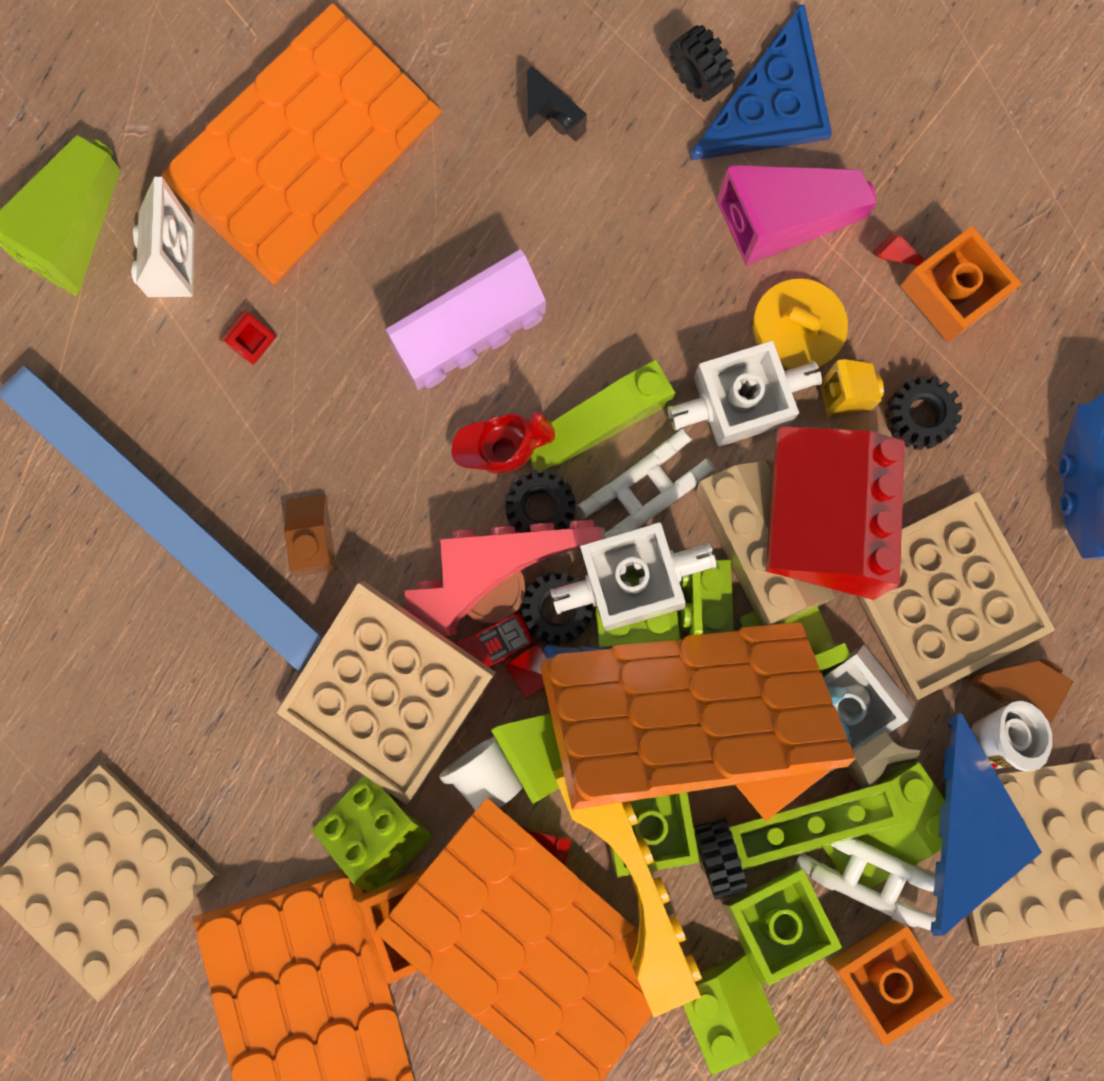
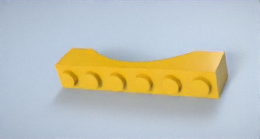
(658, 959)

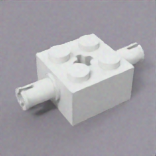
(756, 373)
(647, 554)

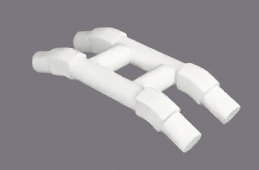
(647, 466)
(886, 900)

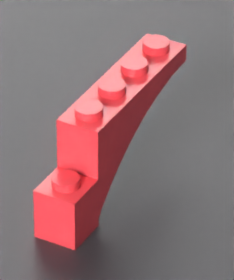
(480, 563)

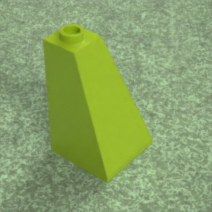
(60, 213)
(532, 753)

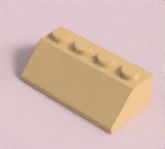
(739, 512)

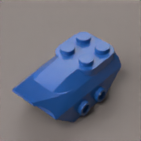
(1084, 479)

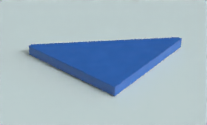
(776, 102)
(979, 830)

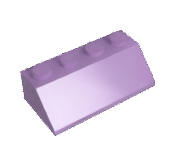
(468, 321)

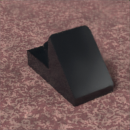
(550, 103)

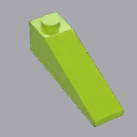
(605, 415)
(816, 825)

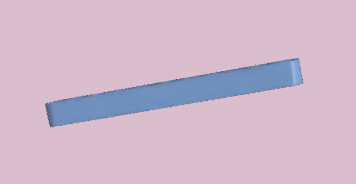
(162, 517)

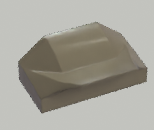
(876, 757)

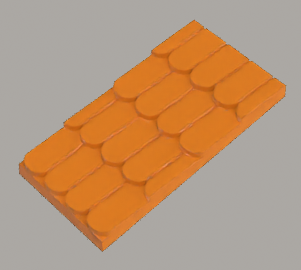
(301, 144)
(691, 714)
(524, 949)
(300, 987)

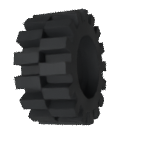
(702, 63)
(943, 403)
(539, 483)
(539, 625)
(720, 858)

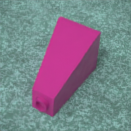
(790, 205)

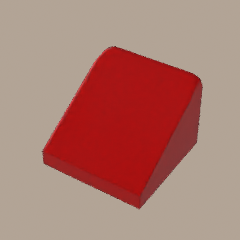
(899, 250)
(247, 337)

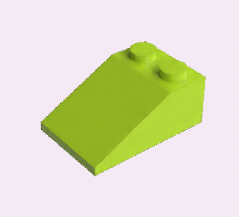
(908, 841)

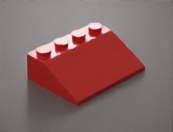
(837, 509)

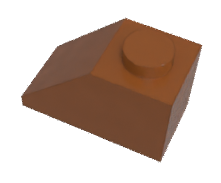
(309, 536)
(1030, 682)

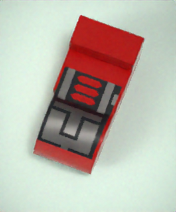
(498, 641)

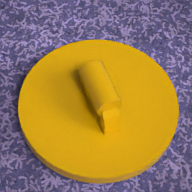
(802, 321)

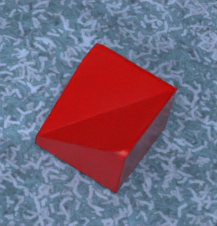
(527, 671)

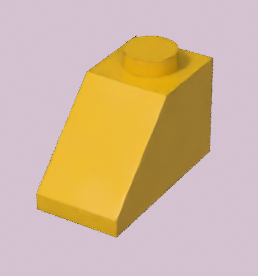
(851, 388)

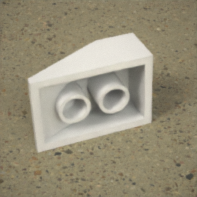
(163, 245)
(872, 698)

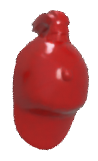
(501, 442)

